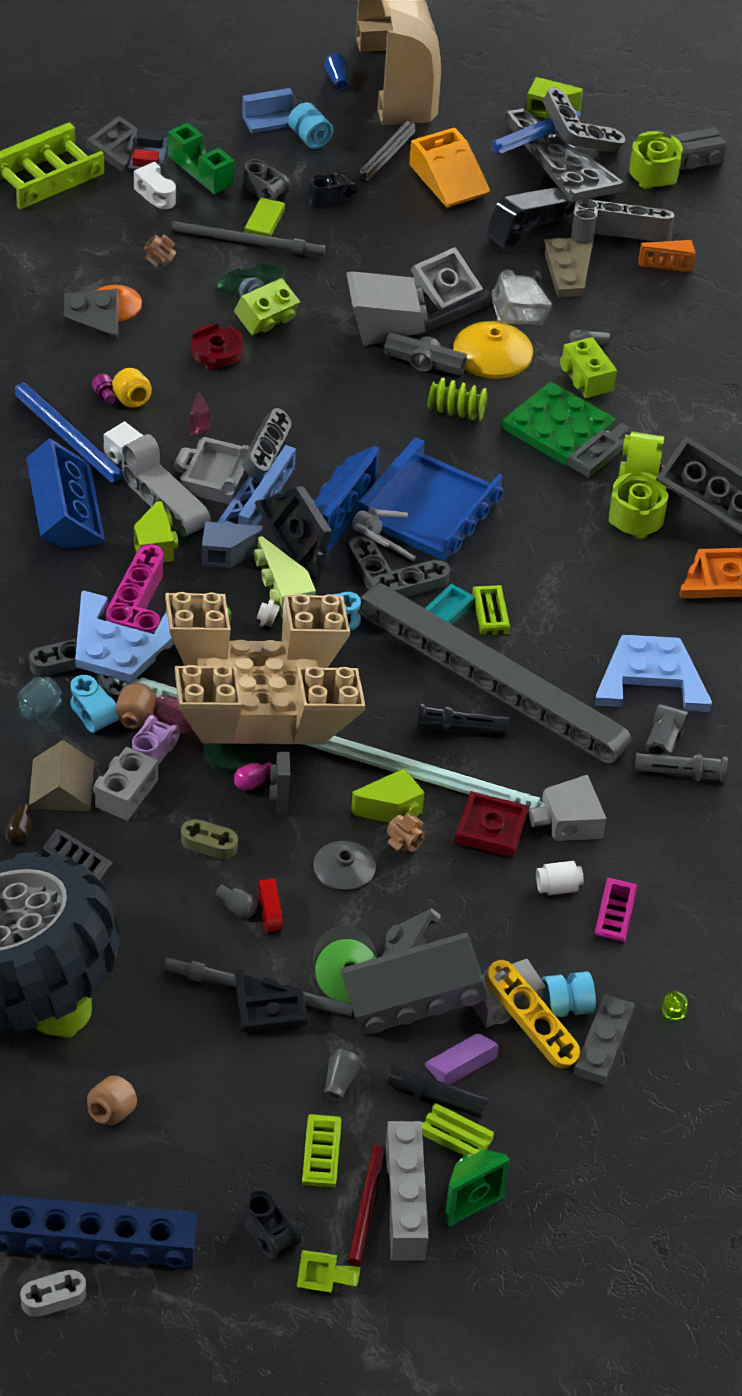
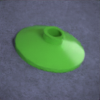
(330, 962)

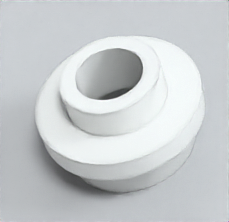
(267, 613)

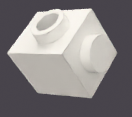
(116, 439)

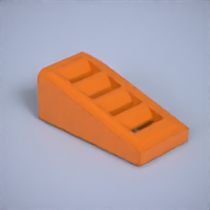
(681, 261)

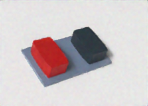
(148, 148)

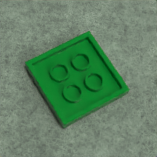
(556, 422)

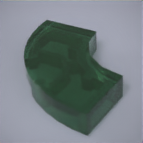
(265, 272)

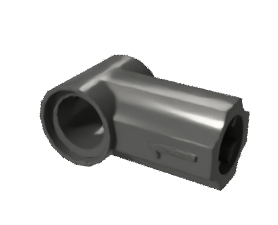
(666, 728)

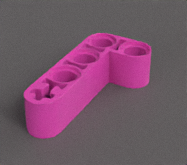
(136, 591)

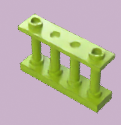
(42, 148)

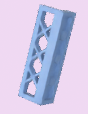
(270, 484)

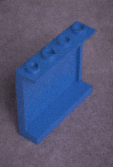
(439, 501)

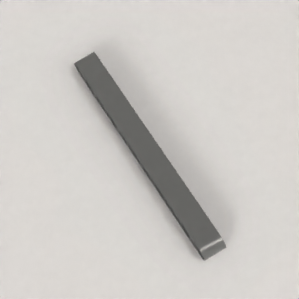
(495, 673)

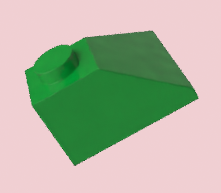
(476, 1184)

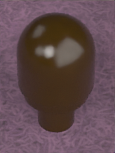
(19, 825)

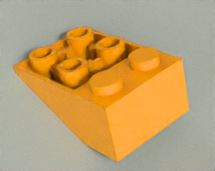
(448, 167)

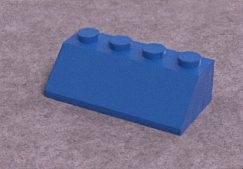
(342, 494)
(64, 497)

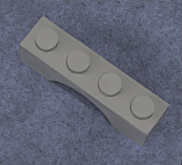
(407, 1190)

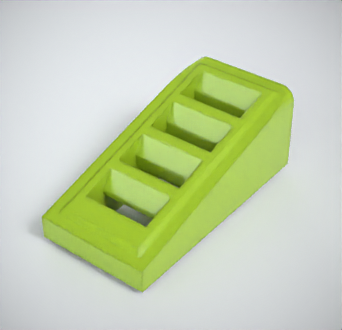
(321, 1130)

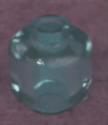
(39, 698)

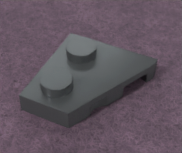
(115, 141)
(94, 310)
(281, 777)
(409, 933)

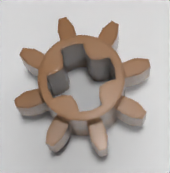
(160, 250)
(405, 833)

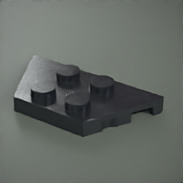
(298, 528)

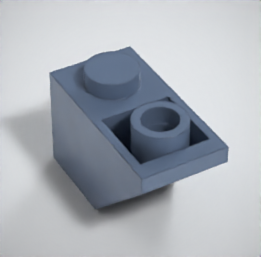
(228, 543)

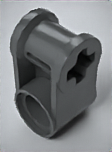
(262, 180)

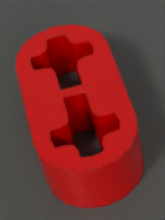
(270, 905)

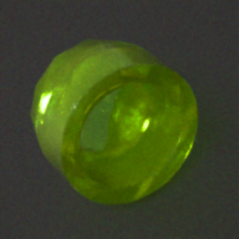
(671, 1007)

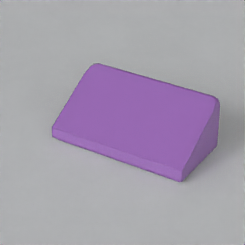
(463, 1059)

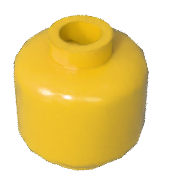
(131, 387)

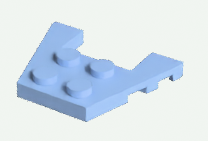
(113, 647)
(652, 663)

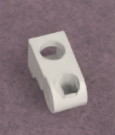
(155, 187)

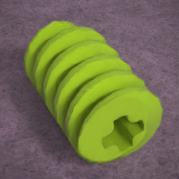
(457, 399)

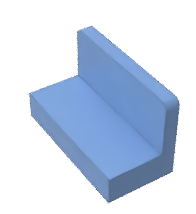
(267, 110)

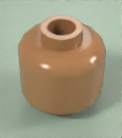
(135, 705)
(111, 1100)

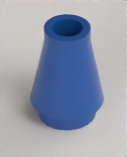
(337, 70)

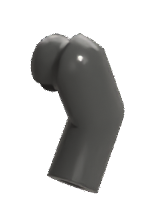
(601, 338)

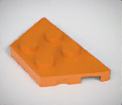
(714, 574)

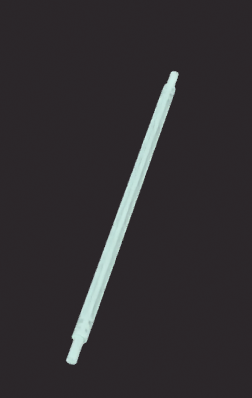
(392, 761)

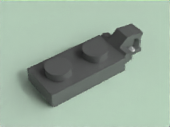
(598, 450)

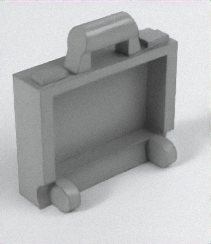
(214, 469)

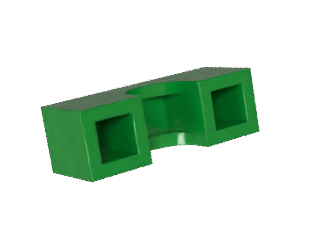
(211, 169)

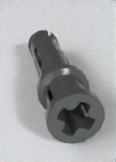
(697, 767)

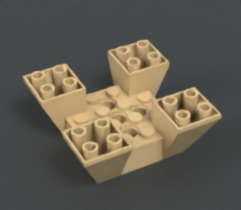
(263, 687)

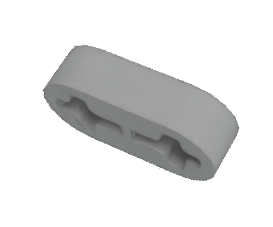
(53, 1293)

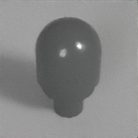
(238, 901)

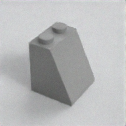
(386, 306)

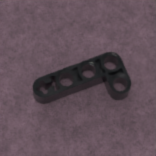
(524, 211)

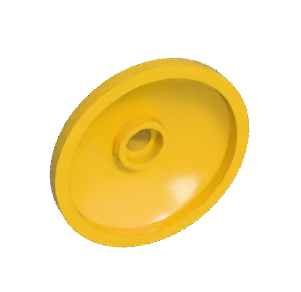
(494, 349)

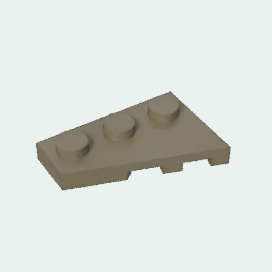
(568, 265)

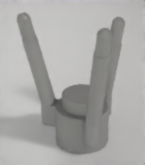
(370, 525)

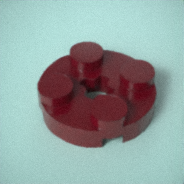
(228, 348)

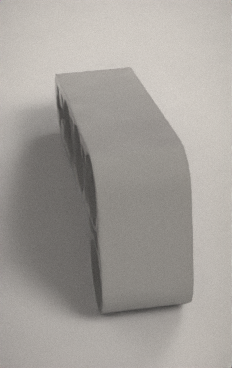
(154, 483)

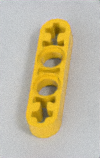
(536, 1010)

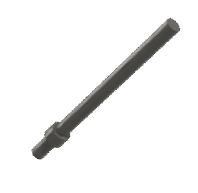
(297, 246)
(198, 971)

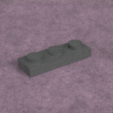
(604, 1039)

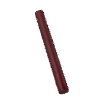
(366, 1206)

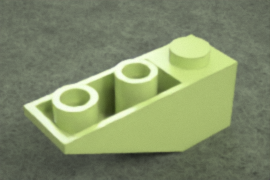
(281, 573)

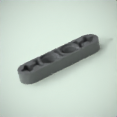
(266, 446)

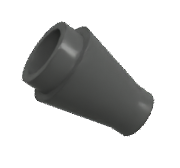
(341, 1072)

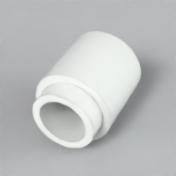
(559, 878)

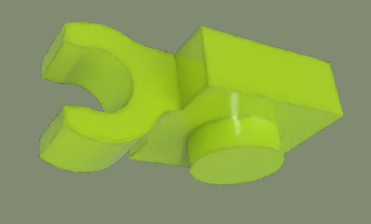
(320, 1271)

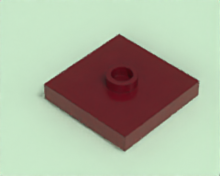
(492, 824)

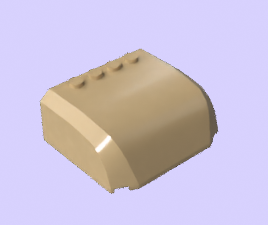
(411, 61)

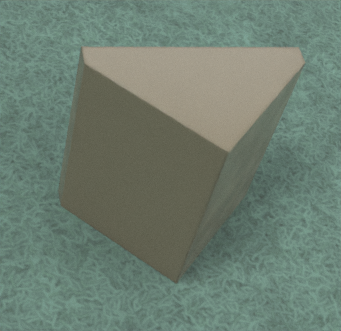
(62, 779)

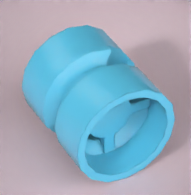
(310, 125)
(570, 994)

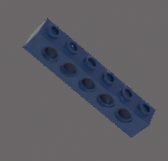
(108, 1223)

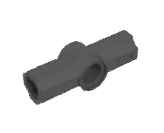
(425, 354)

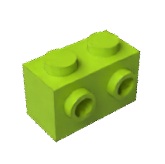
(267, 307)
(588, 367)

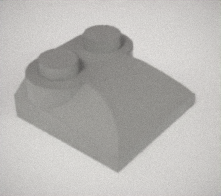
(446, 278)

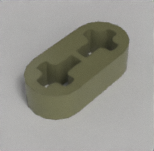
(209, 839)

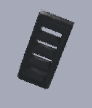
(68, 845)

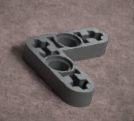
(579, 133)
(430, 574)
(64, 664)

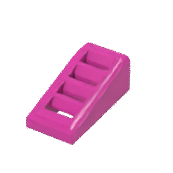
(619, 889)

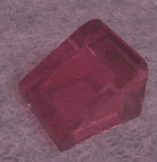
(199, 416)

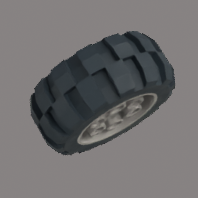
(53, 938)

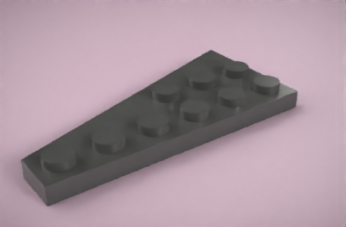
(566, 164)

